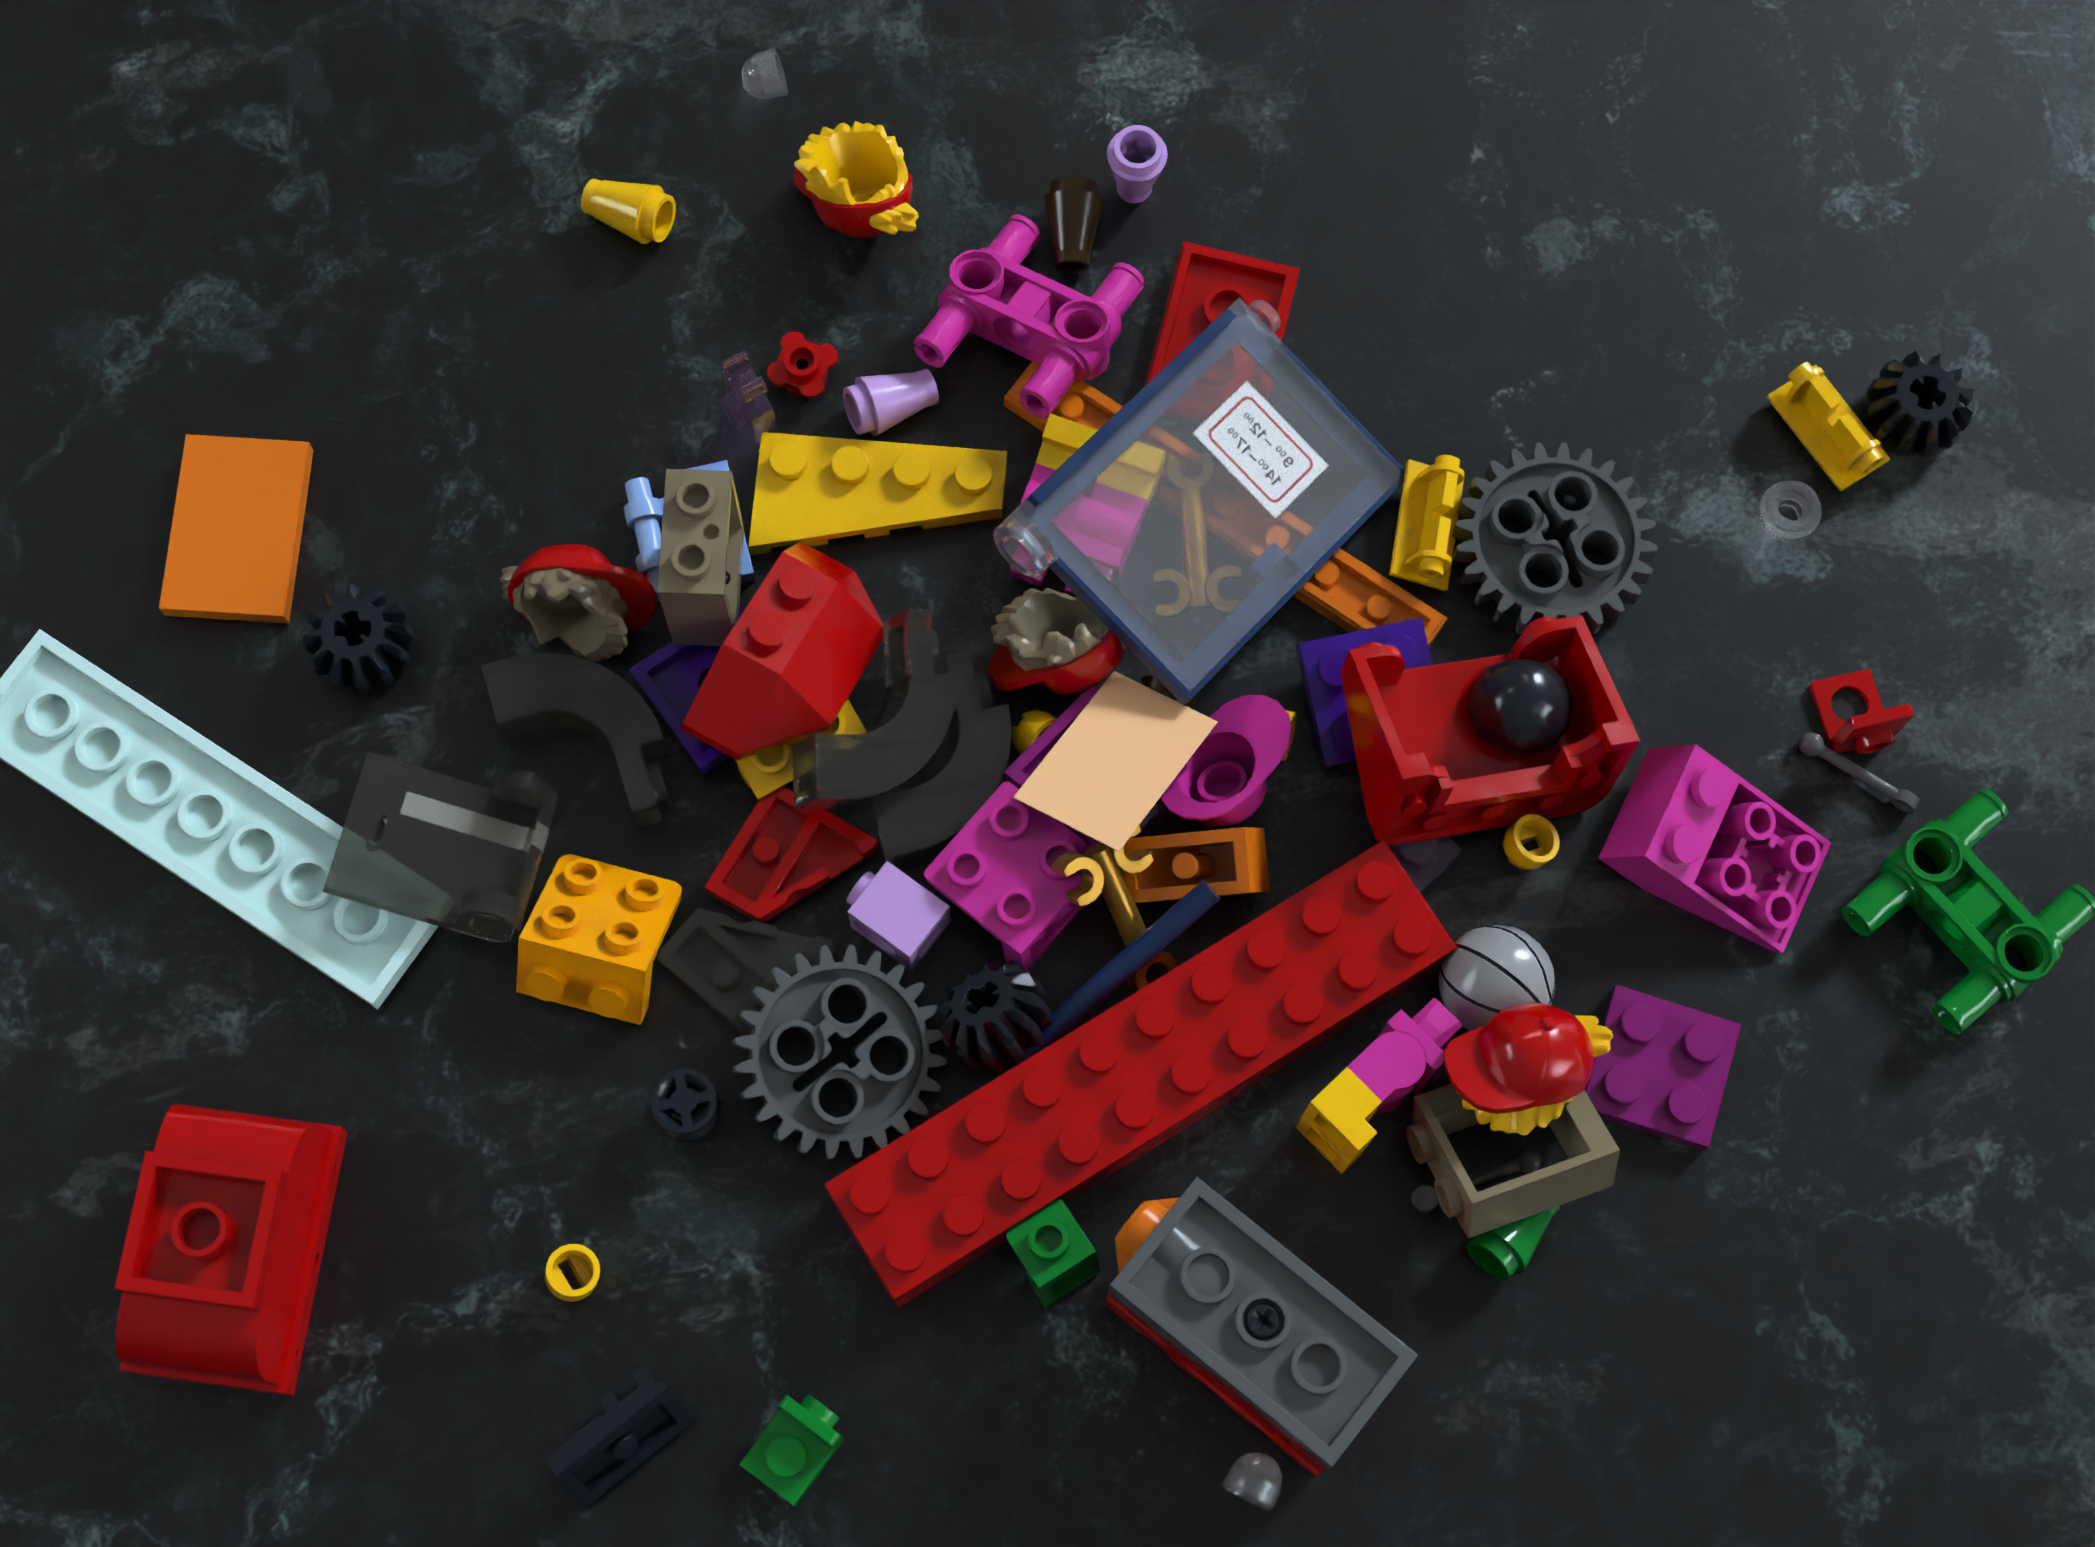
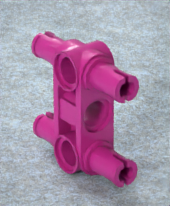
(1029, 315)

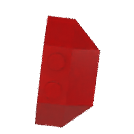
(788, 657)

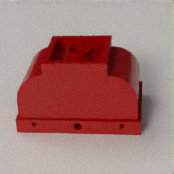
(226, 1248)

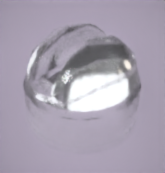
(764, 76)
(1255, 1480)

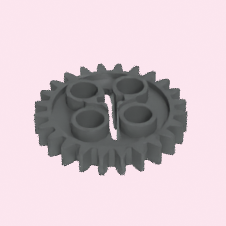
(1604, 523)
(875, 1098)

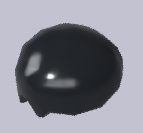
(1520, 706)

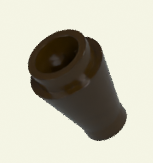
(1073, 218)

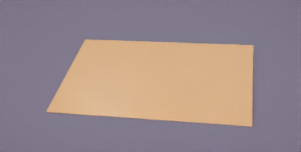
(1115, 760)

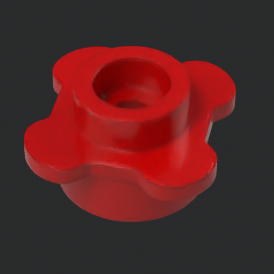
(807, 381)

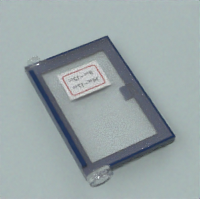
(1205, 500)

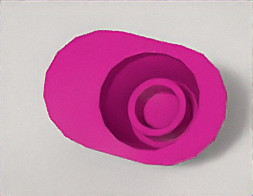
(1232, 764)

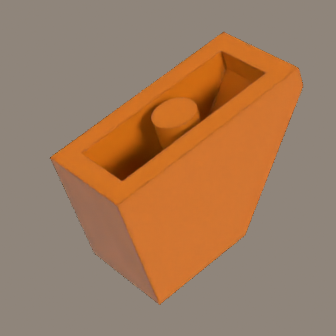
(1227, 859)

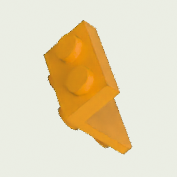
(596, 937)

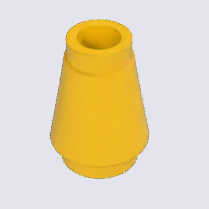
(631, 208)

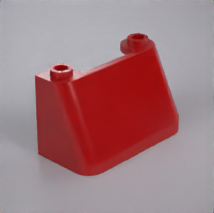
(1433, 775)

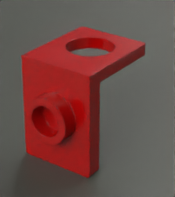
(1861, 732)

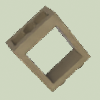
(697, 550)
(1579, 1130)

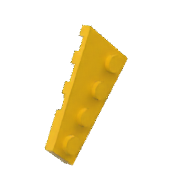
(852, 487)

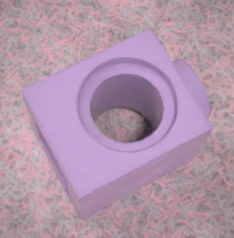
(897, 914)

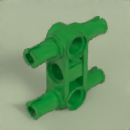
(1970, 911)

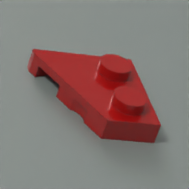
(785, 856)

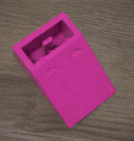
(1715, 846)

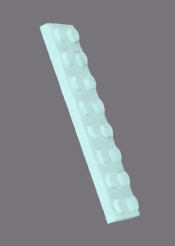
(196, 814)

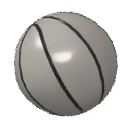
(1494, 971)

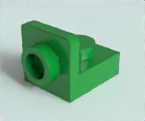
(1053, 1252)
(794, 1447)

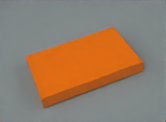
(236, 529)

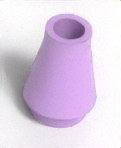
(1136, 161)
(888, 399)

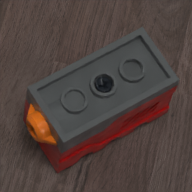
(1254, 1324)

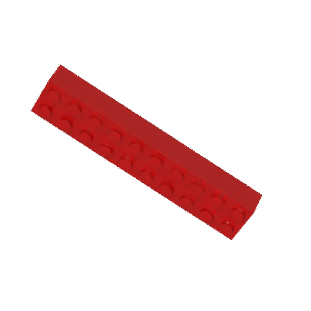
(1139, 1072)

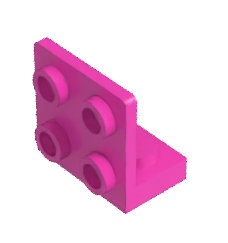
(1005, 876)

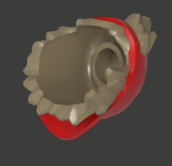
(580, 599)
(1052, 643)

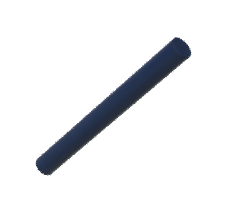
(1127, 963)

